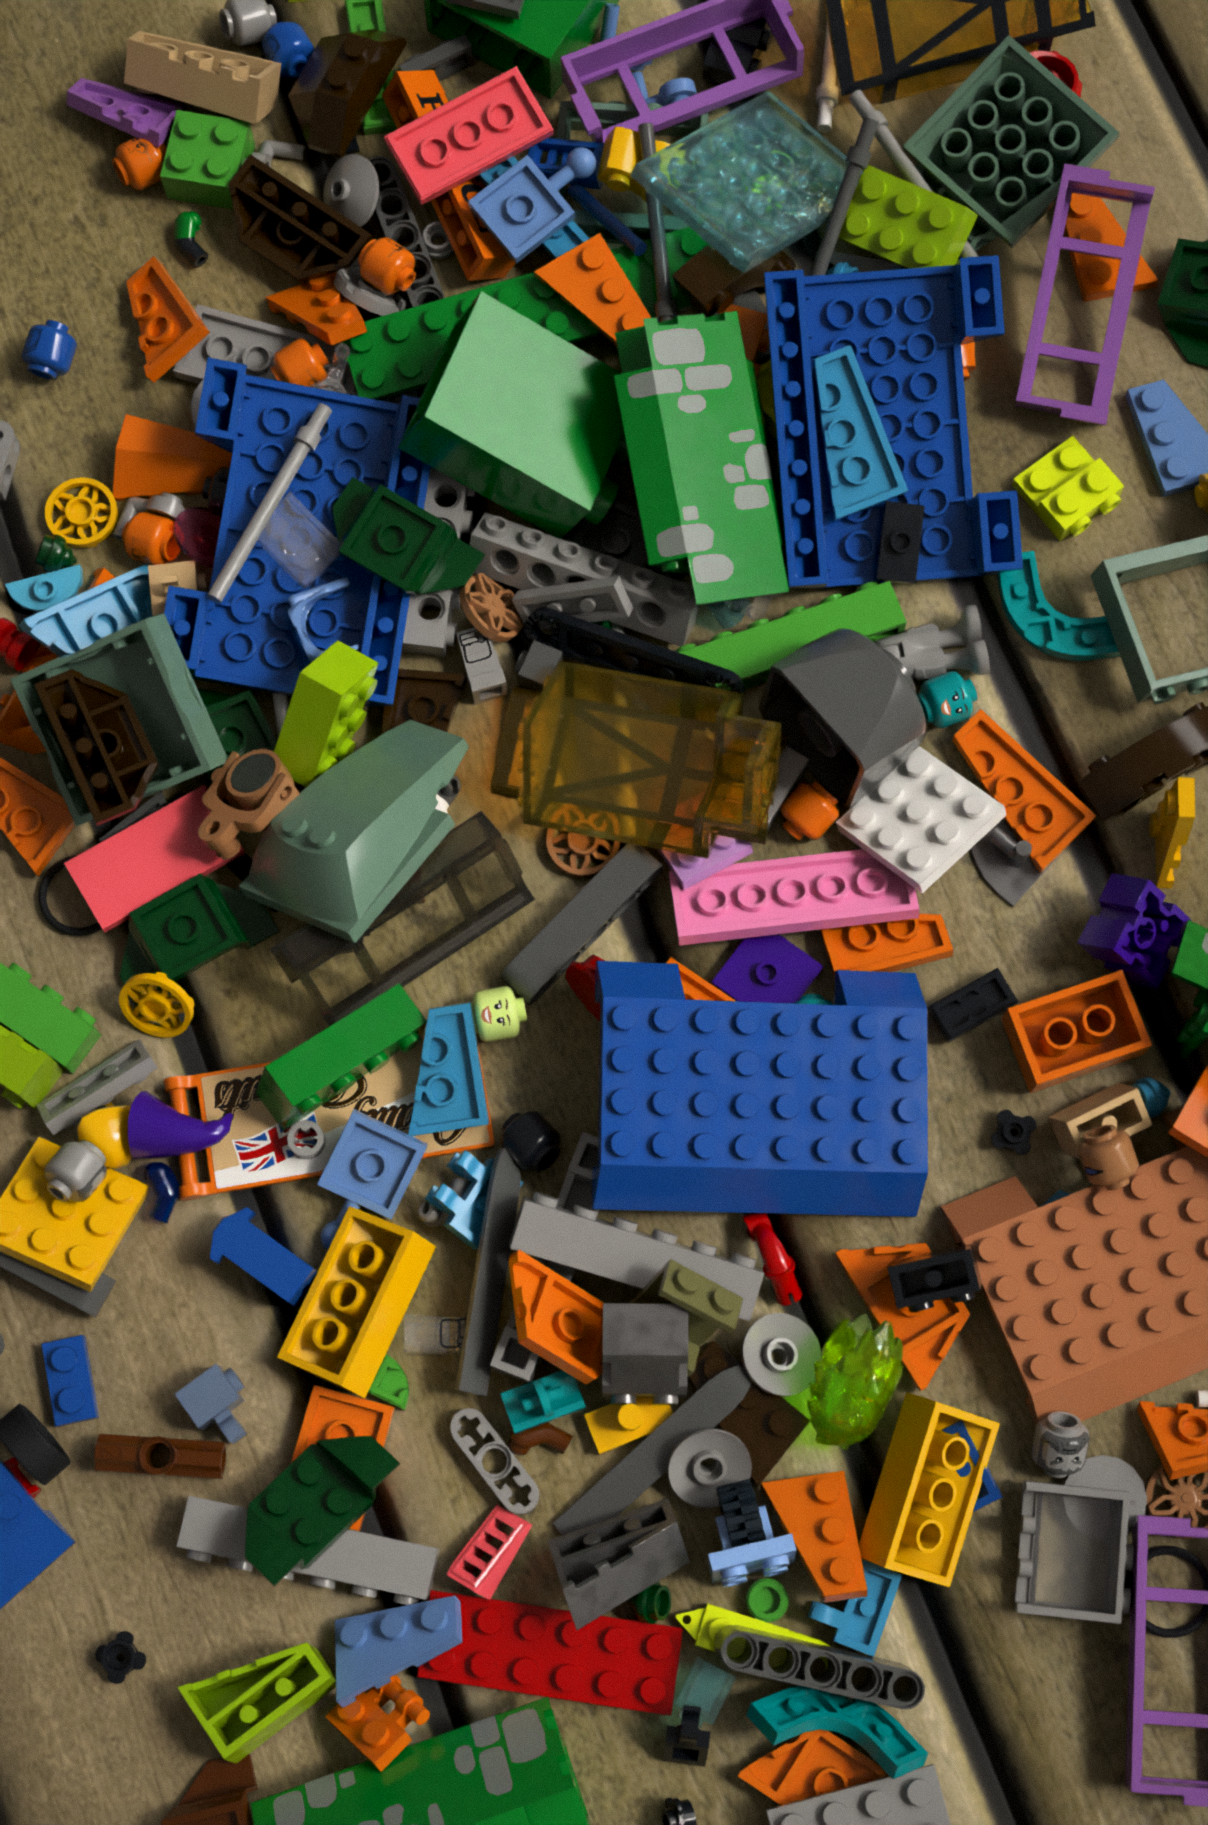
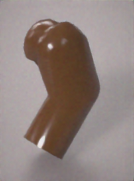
(545, 1433)

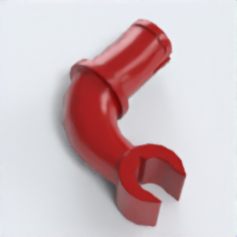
(777, 1264)

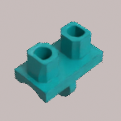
(542, 1401)

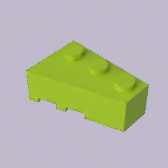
(25, 1071)
(259, 1699)

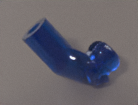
(165, 1188)

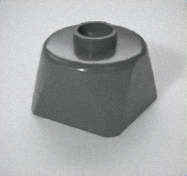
(845, 711)

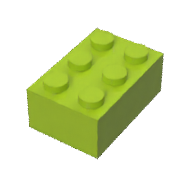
(905, 222)
(325, 712)

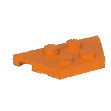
(557, 1318)
(923, 1333)
(809, 1767)

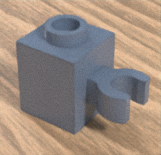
(212, 1399)

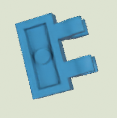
(466, 1211)
(862, 1618)

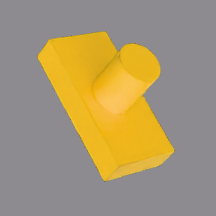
(622, 1424)

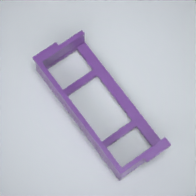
(674, 33)
(1096, 184)
(1193, 1791)

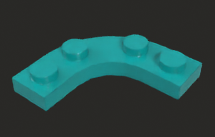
(1044, 626)
(869, 1725)

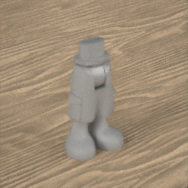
(922, 646)

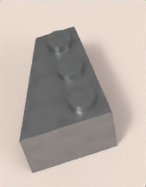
(617, 1559)

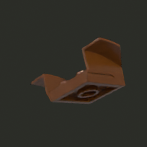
(217, 1795)

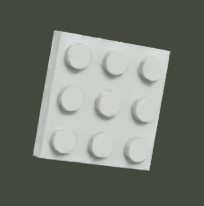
(921, 819)

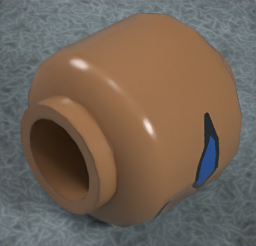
(1108, 1157)

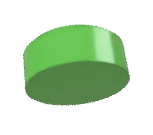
(767, 1600)

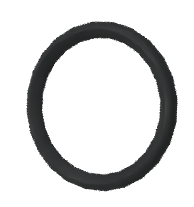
(42, 899)
(1201, 1618)

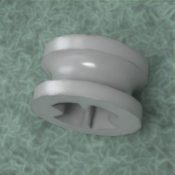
(306, 1127)

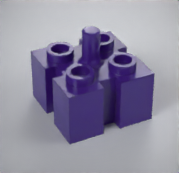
(1134, 930)

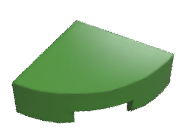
(391, 1384)

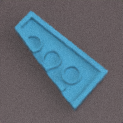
(855, 444)

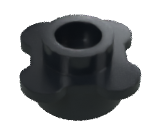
(1005, 1140)
(108, 1655)
(678, 1812)

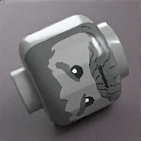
(75, 1171)
(1060, 1444)

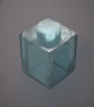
(705, 1688)

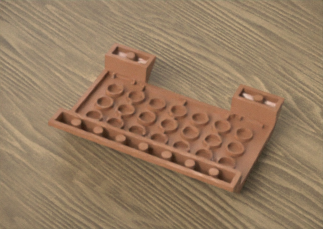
(1099, 1286)

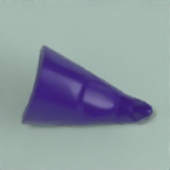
(163, 1132)

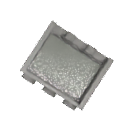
(1074, 1552)

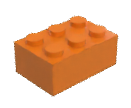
(1076, 1031)

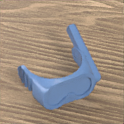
(300, 607)

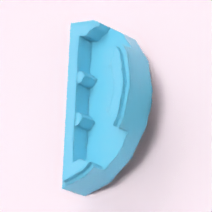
(46, 589)

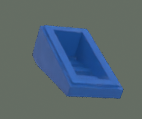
(564, 147)

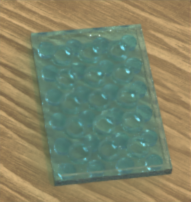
(748, 180)

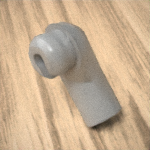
(435, 1218)

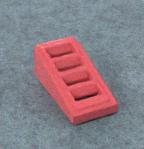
(470, 1556)

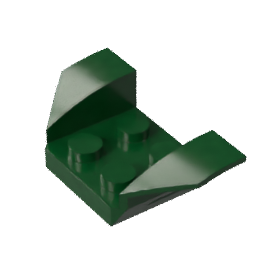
(1185, 300)
(401, 541)
(237, 723)
(192, 928)
(313, 1503)

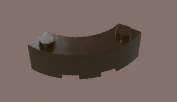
(714, 283)
(1138, 771)

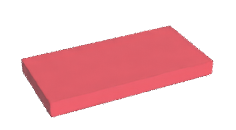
(468, 135)
(145, 860)

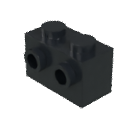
(935, 1276)

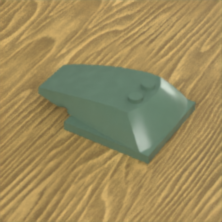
(1006, 143)
(357, 831)

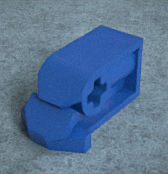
(261, 1256)

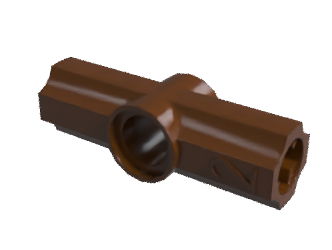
(134, 1454)

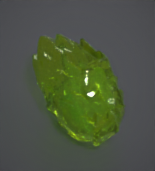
(854, 1381)

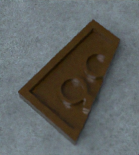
(760, 1420)

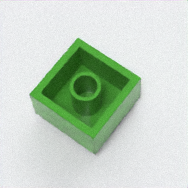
(204, 158)

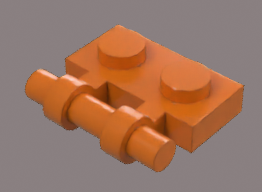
(371, 1729)

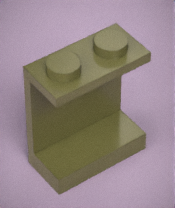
(707, 1304)

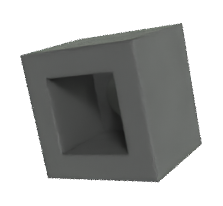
(536, 665)

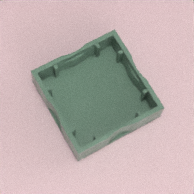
(154, 675)

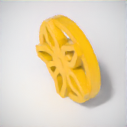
(81, 512)
(156, 1004)

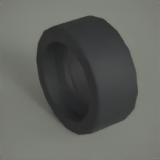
(32, 1444)

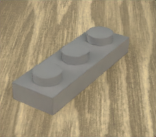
(587, 600)
(96, 1087)

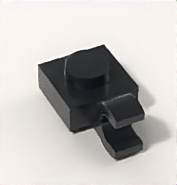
(687, 1742)

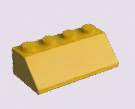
(357, 1301)
(920, 1498)

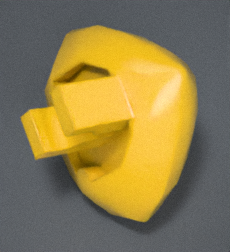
(109, 1132)

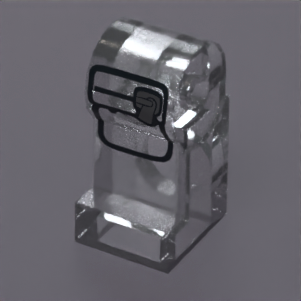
(433, 1335)

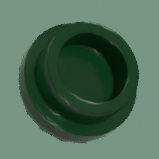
(54, 554)
(651, 1603)

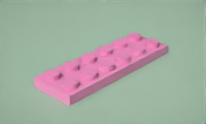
(791, 897)

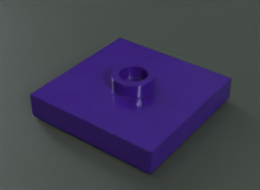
(767, 971)

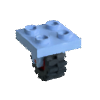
(746, 1538)

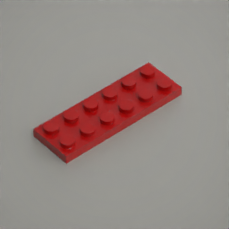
(544, 1655)

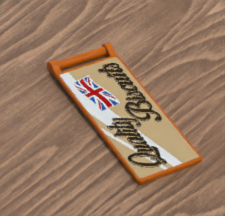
(257, 1148)

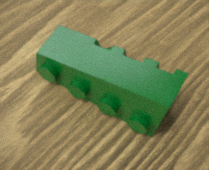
(340, 1056)

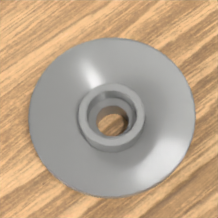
(352, 188)
(794, 1343)
(698, 1483)

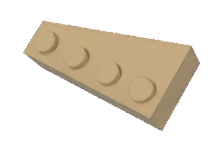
(203, 76)

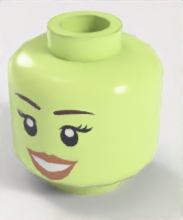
(497, 1013)

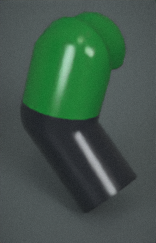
(184, 238)

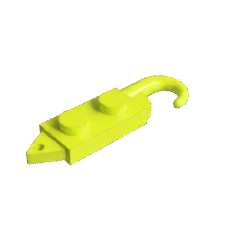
(709, 1620)

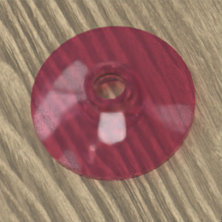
(197, 534)

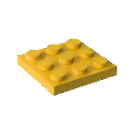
(69, 1236)

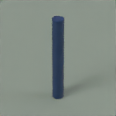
(607, 219)

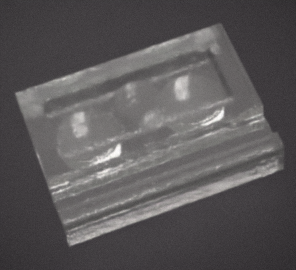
(299, 541)

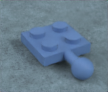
(525, 206)
(369, 1168)

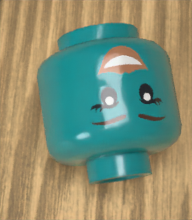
(947, 699)

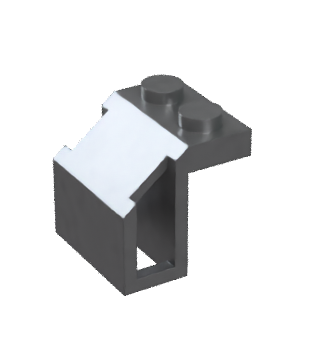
(644, 1352)

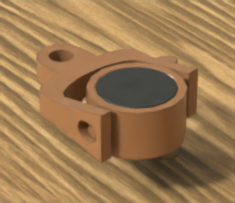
(257, 791)

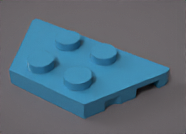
(92, 614)

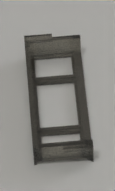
(454, 854)

